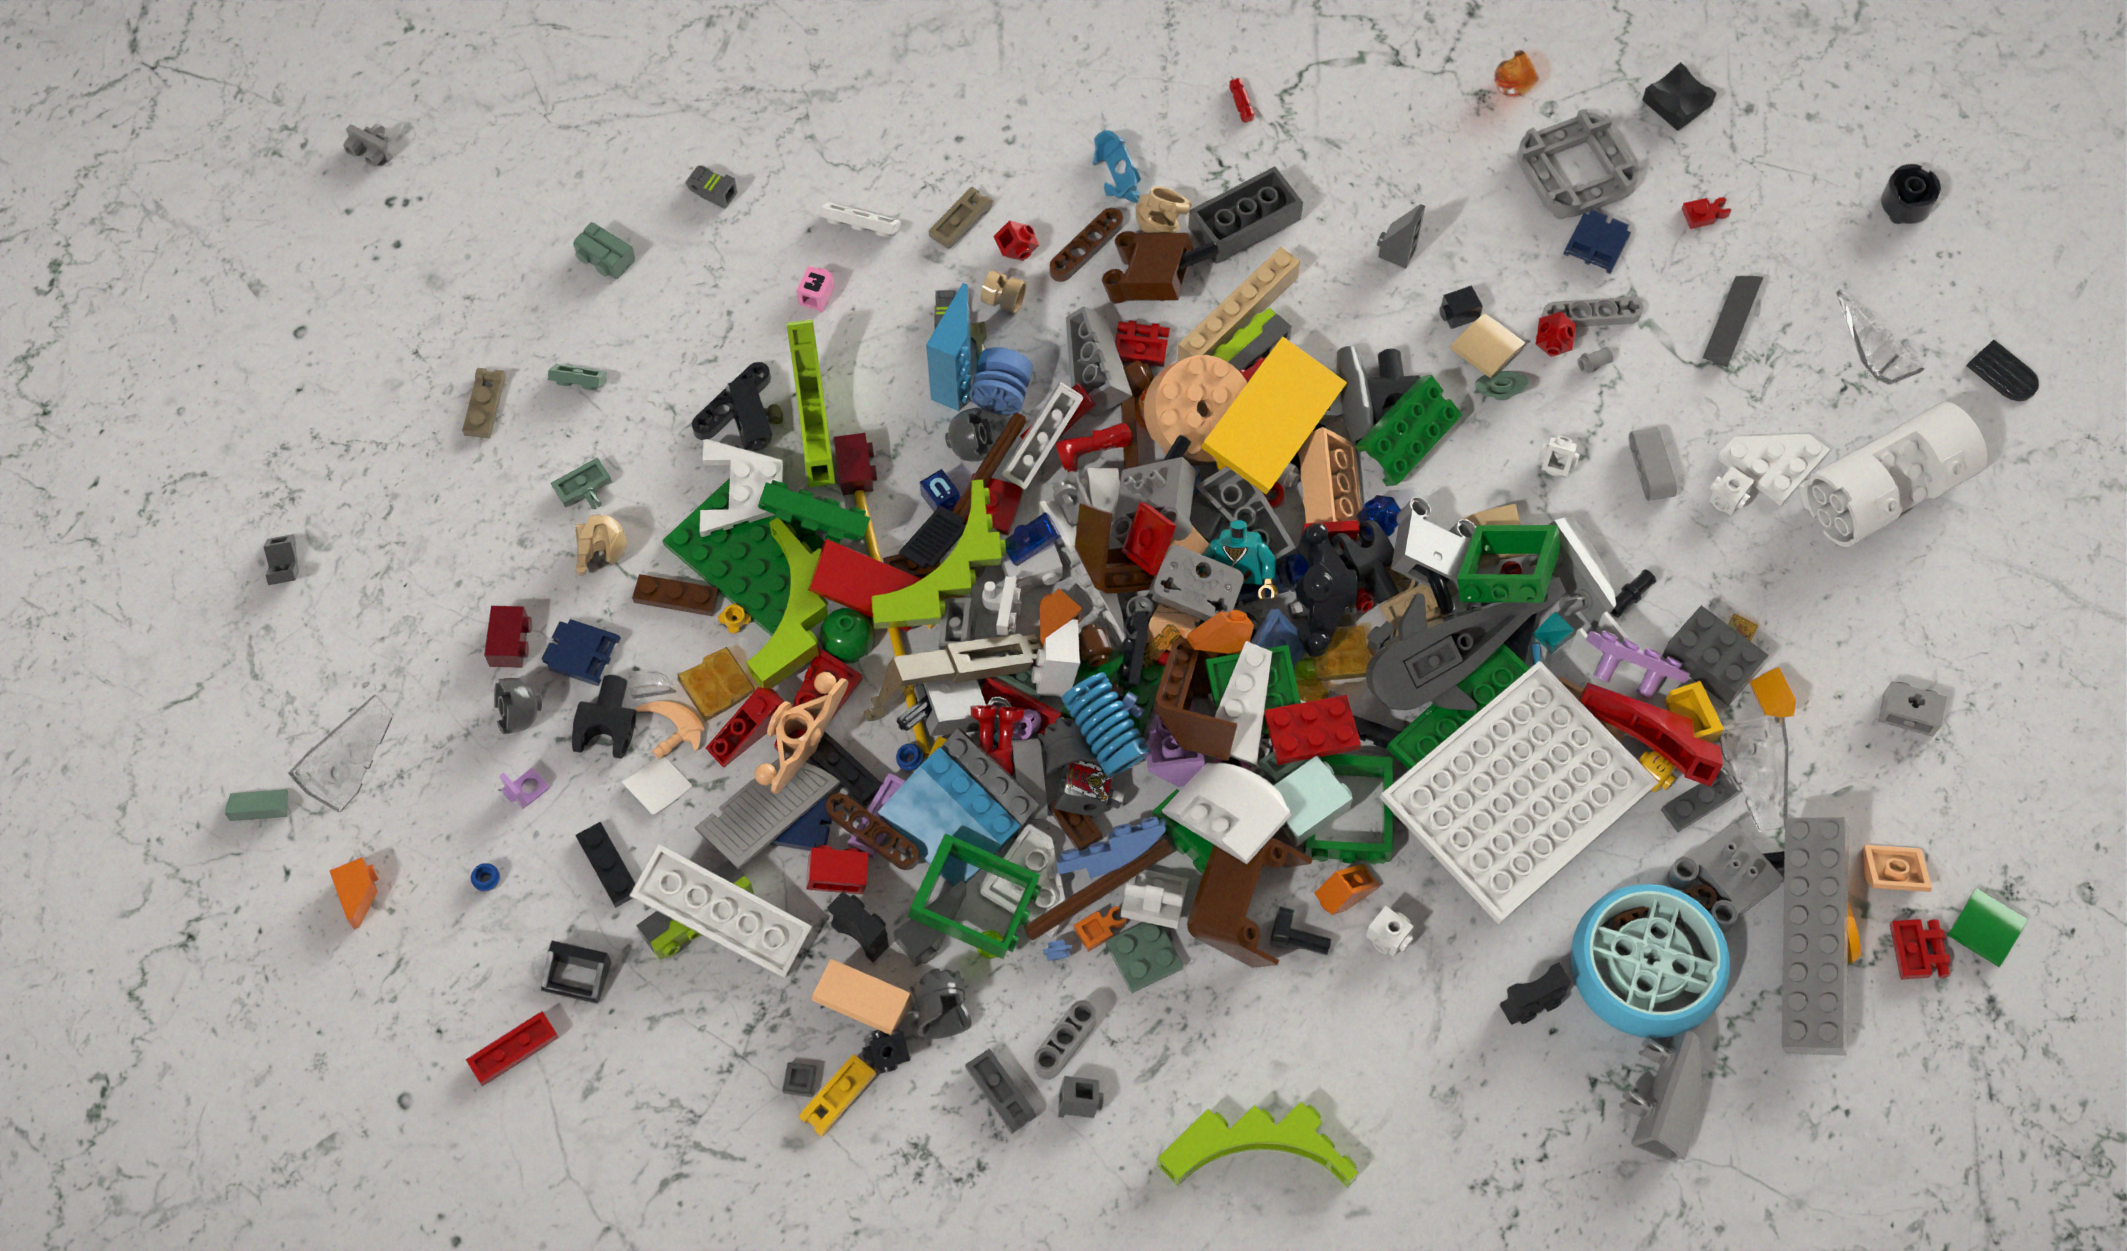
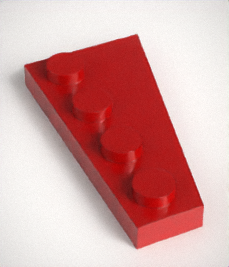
(824, 663)

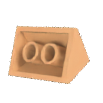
(862, 997)

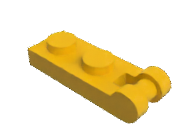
(837, 1094)

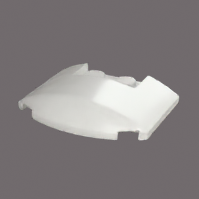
(1230, 809)

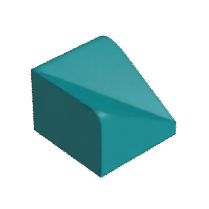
(1553, 632)

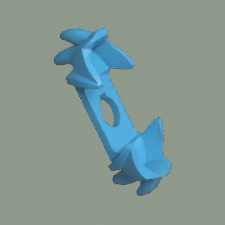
(1112, 150)

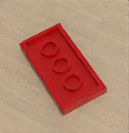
(854, 578)

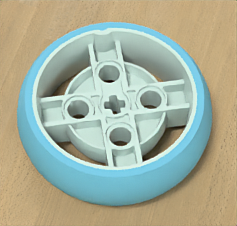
(1702, 976)

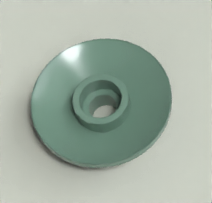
(1502, 385)

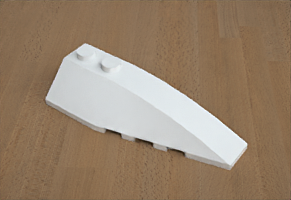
(1104, 605)

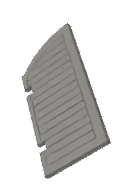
(758, 816)

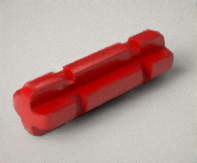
(1241, 100)

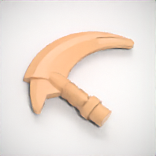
(686, 721)

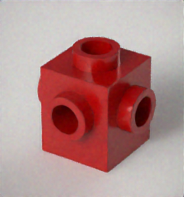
(1016, 240)
(1555, 334)

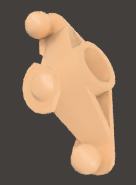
(800, 718)

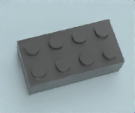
(1246, 213)

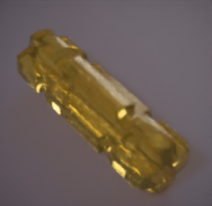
(1159, 645)

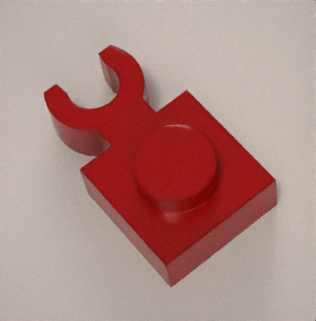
(1702, 213)

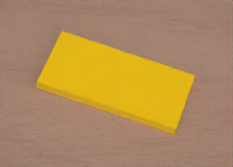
(1273, 415)

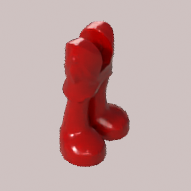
(1106, 439)
(1007, 719)

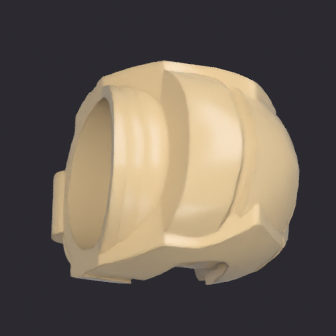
(1160, 210)
(599, 534)

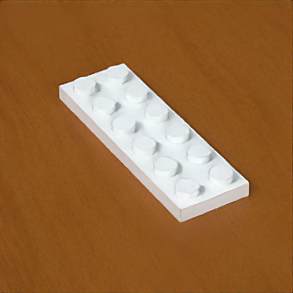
(720, 911)

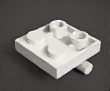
(1006, 602)
(1155, 898)

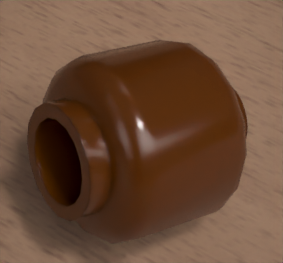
(1138, 377)
(1094, 645)

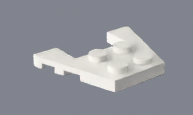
(747, 480)

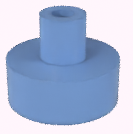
(1129, 704)

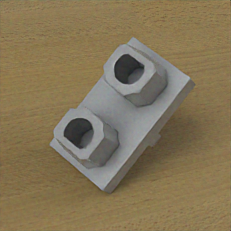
(371, 140)
(1069, 495)

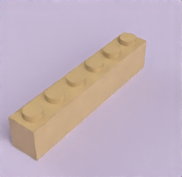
(1242, 305)

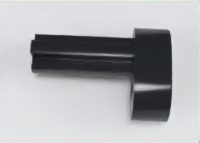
(1284, 934)

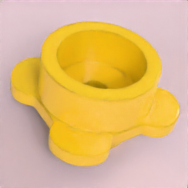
(734, 611)

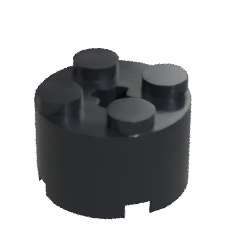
(1910, 194)

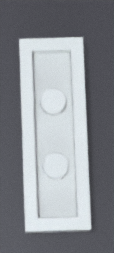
(859, 219)

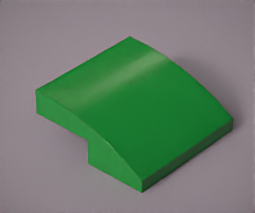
(1987, 927)

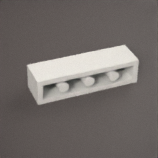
(1042, 435)

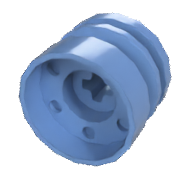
(1001, 381)

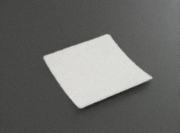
(657, 784)

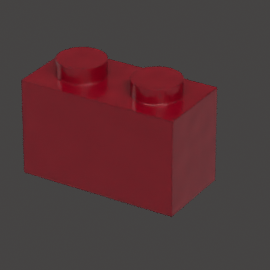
(854, 463)
(507, 636)

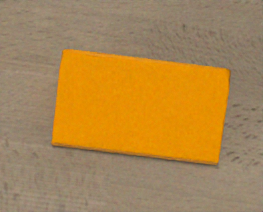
(1774, 694)

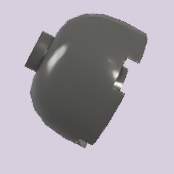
(969, 435)
(516, 704)

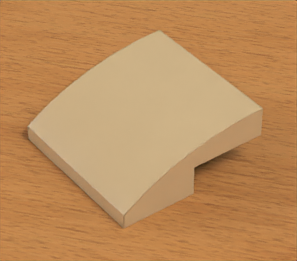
(1487, 345)
(1496, 516)
(1396, 607)

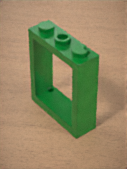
(1509, 540)
(1352, 851)
(986, 862)

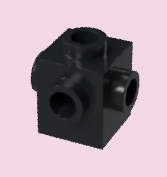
(895, 1052)

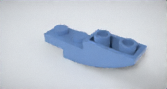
(1124, 846)

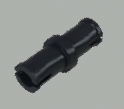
(1632, 592)

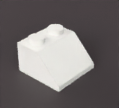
(1058, 661)

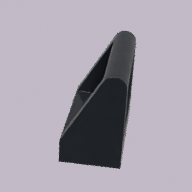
(580, 957)

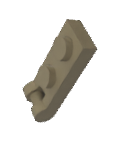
(960, 217)
(483, 403)

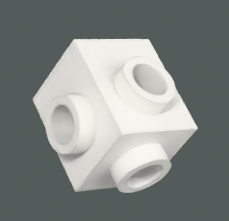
(1557, 465)
(1731, 491)
(1390, 932)

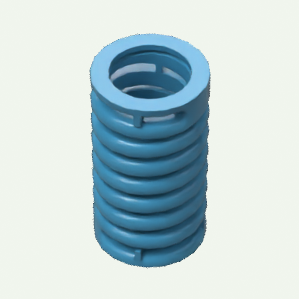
(1097, 690)

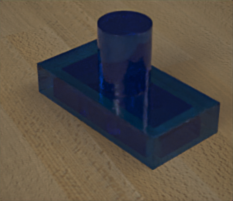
(1031, 538)

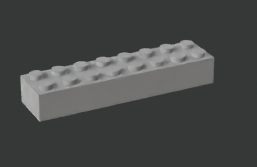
(1815, 936)

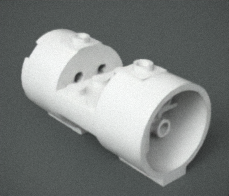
(1895, 473)

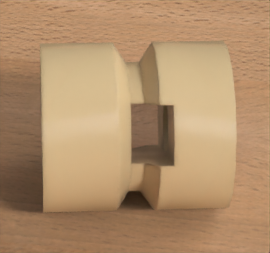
(1001, 291)

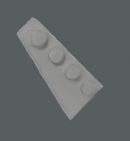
(1095, 360)
(1244, 502)

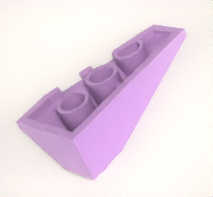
(1168, 758)

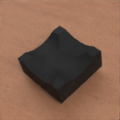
(1678, 97)
(855, 921)
(1529, 998)

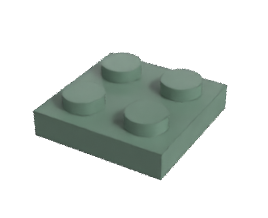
(1144, 955)

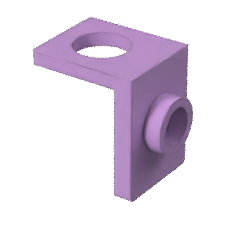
(514, 792)

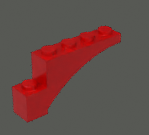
(1659, 729)

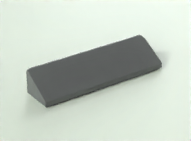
(1732, 319)

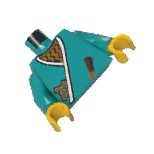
(1247, 554)

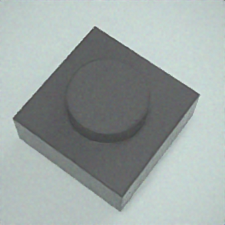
(1378, 636)

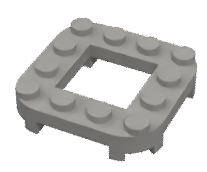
(1562, 199)

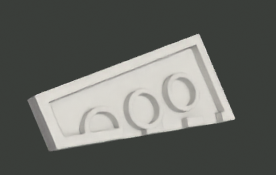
(1245, 701)

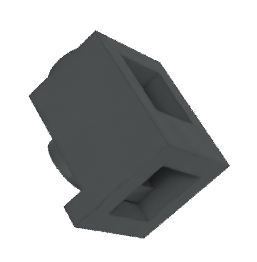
(1079, 1097)

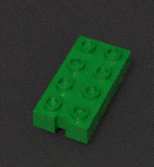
(1410, 429)
(813, 513)

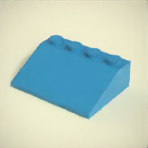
(951, 354)
(948, 801)

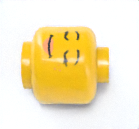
(1659, 768)

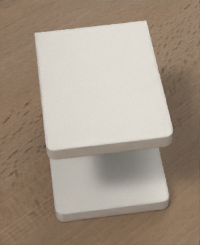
(1587, 653)

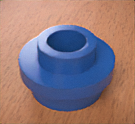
(907, 750)
(482, 870)

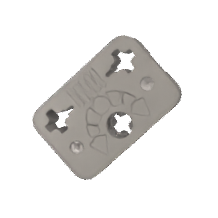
(1188, 590)

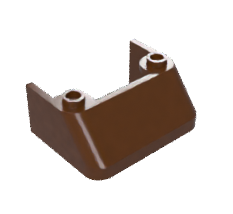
(1106, 567)
(1181, 680)
(1225, 896)

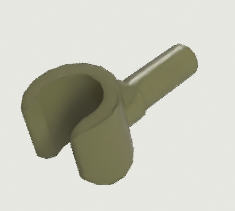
(774, 414)

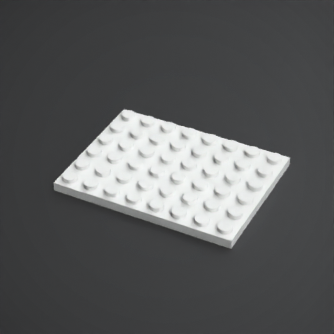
(1518, 791)

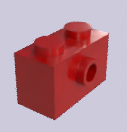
(837, 870)

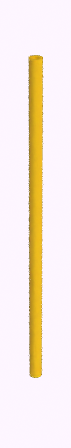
(894, 633)

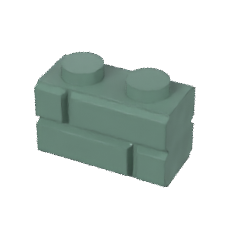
(603, 251)

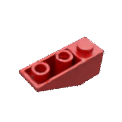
(745, 726)

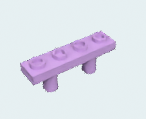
(1617, 651)

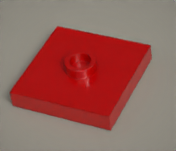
(1003, 504)
(1148, 538)

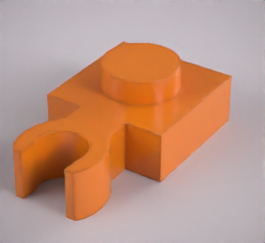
(1096, 930)

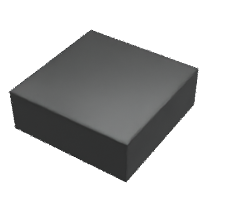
(799, 1079)

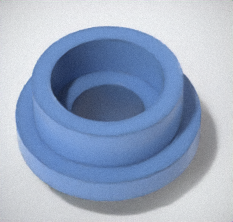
(1057, 950)

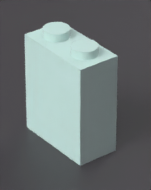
(1313, 799)

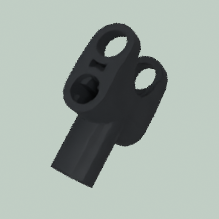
(1391, 384)
(1369, 559)
(605, 717)

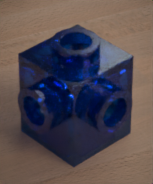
(1381, 510)

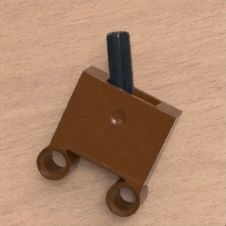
(1155, 267)

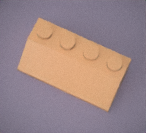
(1329, 478)

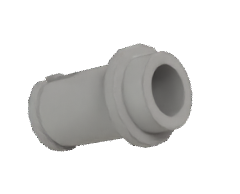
(1589, 362)

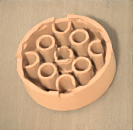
(1174, 399)

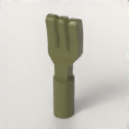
(978, 336)

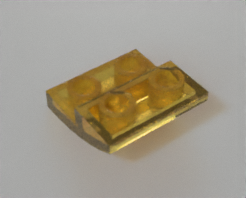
(1345, 656)
(716, 684)

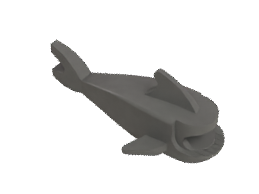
(1438, 654)

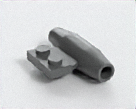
(1354, 399)

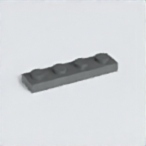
(991, 776)

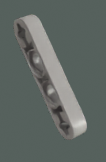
(1591, 307)

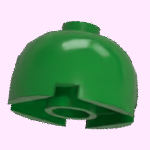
(847, 635)

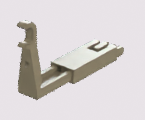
(957, 662)

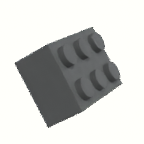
(1715, 655)

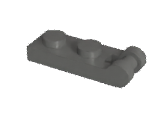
(1700, 801)
(1000, 1090)

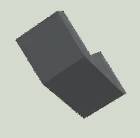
(281, 559)

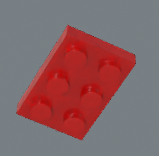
(1312, 729)

